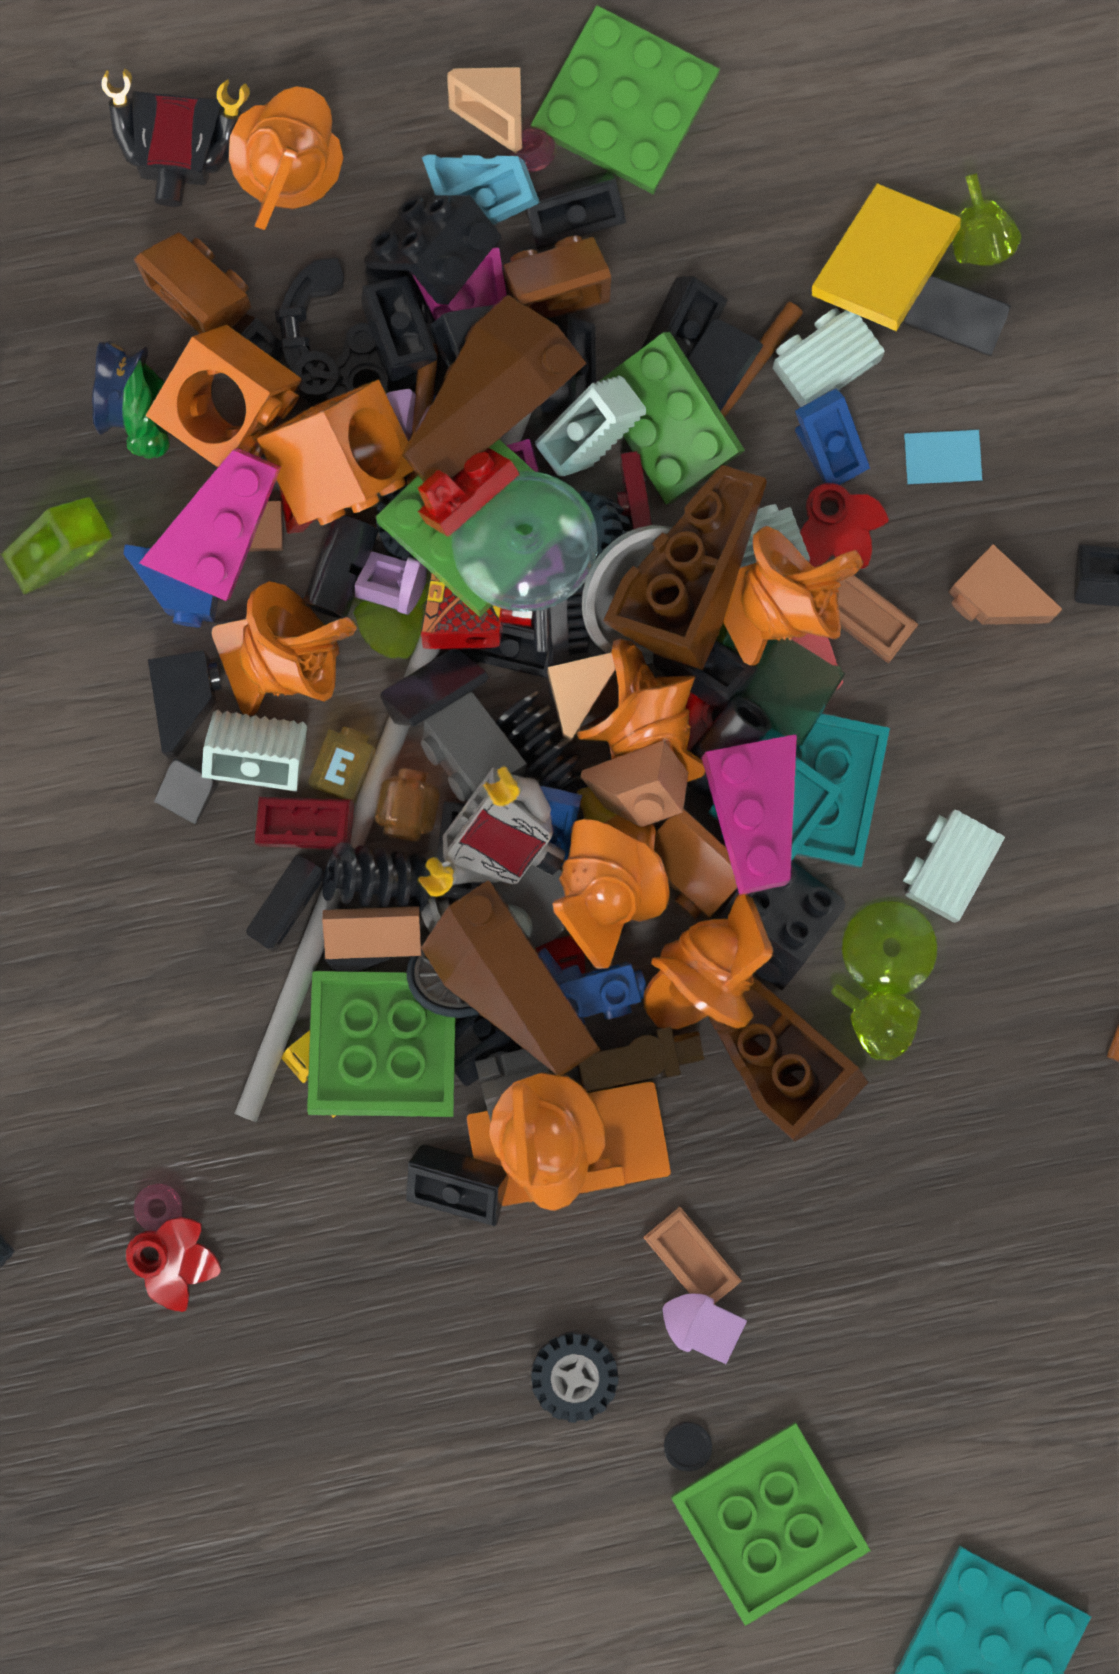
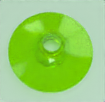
(864, 948)

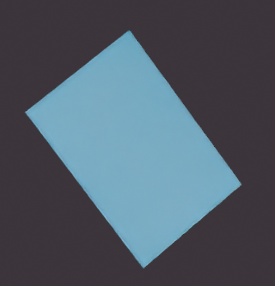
(943, 457)

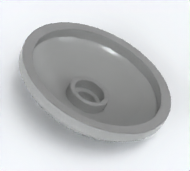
(605, 578)

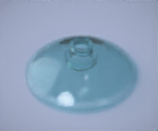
(533, 568)

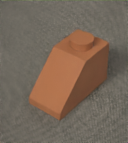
(1001, 593)
(641, 784)

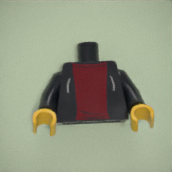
(173, 135)

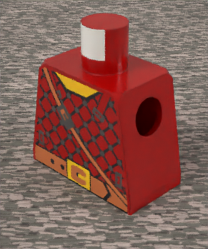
(453, 625)

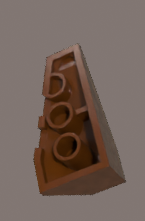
(501, 376)
(686, 582)
(500, 974)
(789, 1065)

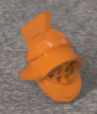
(286, 151)
(784, 595)
(279, 648)
(648, 711)
(608, 882)
(709, 970)
(547, 1137)

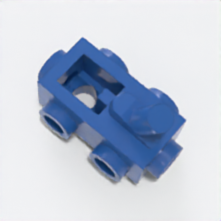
(601, 990)

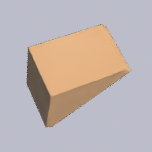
(489, 101)
(577, 688)

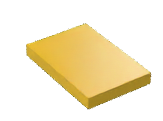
(886, 257)

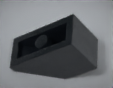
(182, 696)

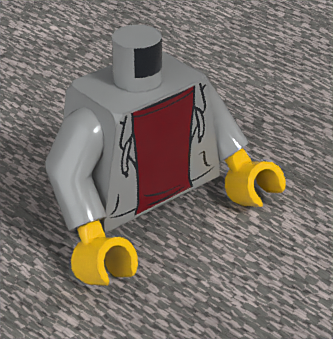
(496, 836)

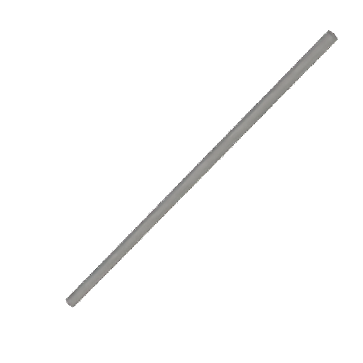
(313, 939)

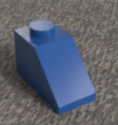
(177, 599)

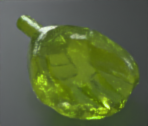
(985, 231)
(388, 630)
(882, 1022)

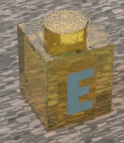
(342, 763)

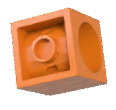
(186, 402)
(339, 454)

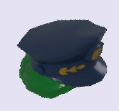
(122, 397)

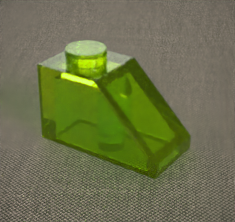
(56, 543)

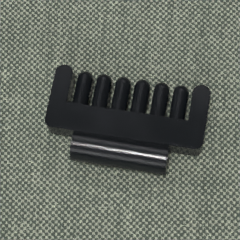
(552, 631)

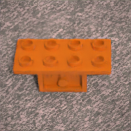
(632, 1140)

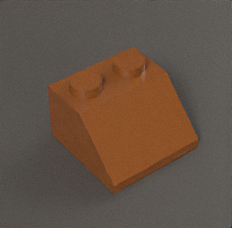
(561, 278)
(192, 284)
(694, 865)

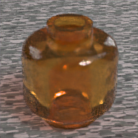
(407, 805)

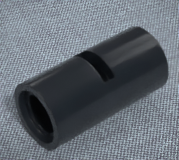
(339, 566)
(737, 725)

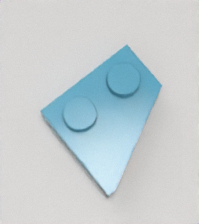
(496, 184)

